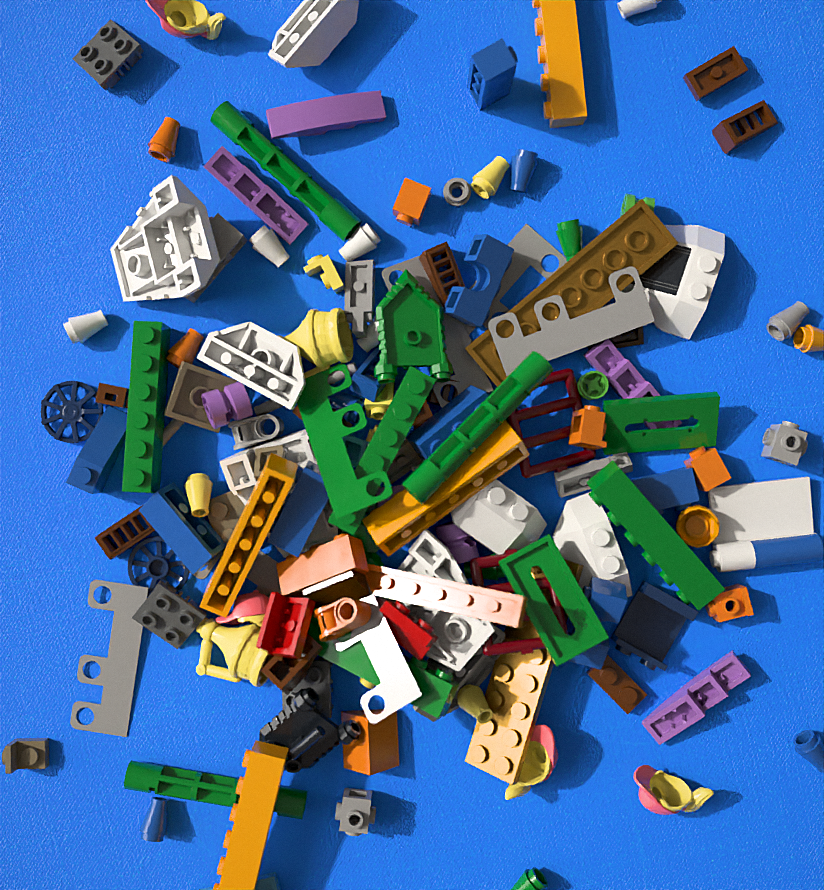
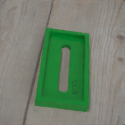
(661, 408)
(587, 626)

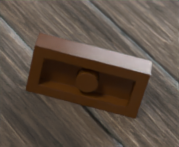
(715, 73)
(617, 685)

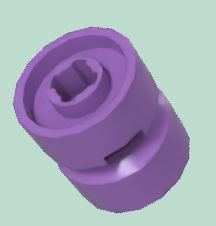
(227, 404)
(457, 541)

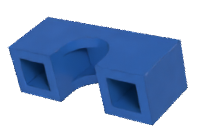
(491, 261)
(608, 603)

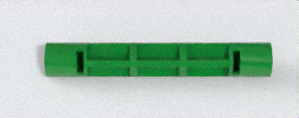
(272, 159)
(477, 427)
(204, 787)

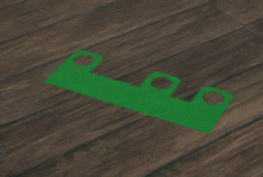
(325, 436)

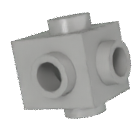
(784, 443)
(355, 811)

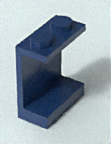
(651, 625)

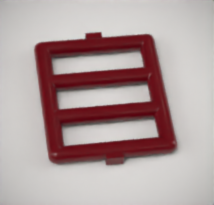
(574, 401)
(524, 646)

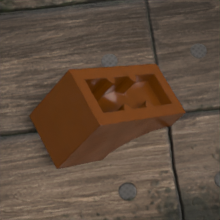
(289, 672)

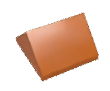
(377, 743)

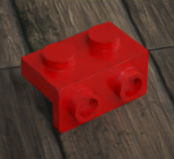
(285, 625)
(407, 631)

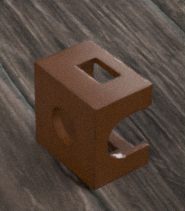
(106, 393)

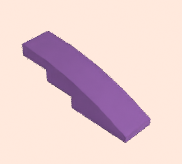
(325, 114)
(255, 195)
(623, 377)
(696, 697)

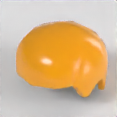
(697, 526)

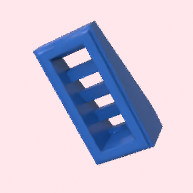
(365, 384)

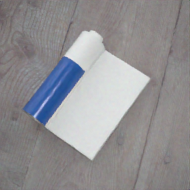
(764, 525)

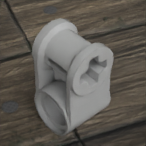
(251, 430)

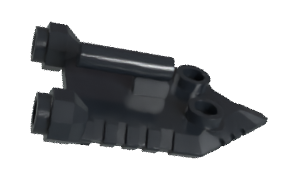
(307, 732)

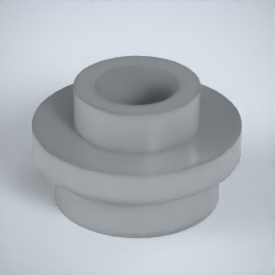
(457, 183)

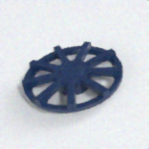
(70, 411)
(157, 567)

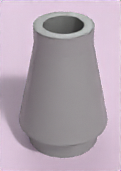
(786, 322)

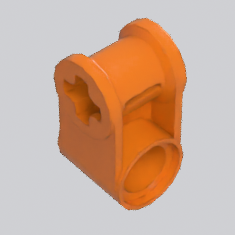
(337, 619)

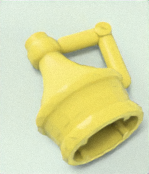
(323, 339)
(239, 650)

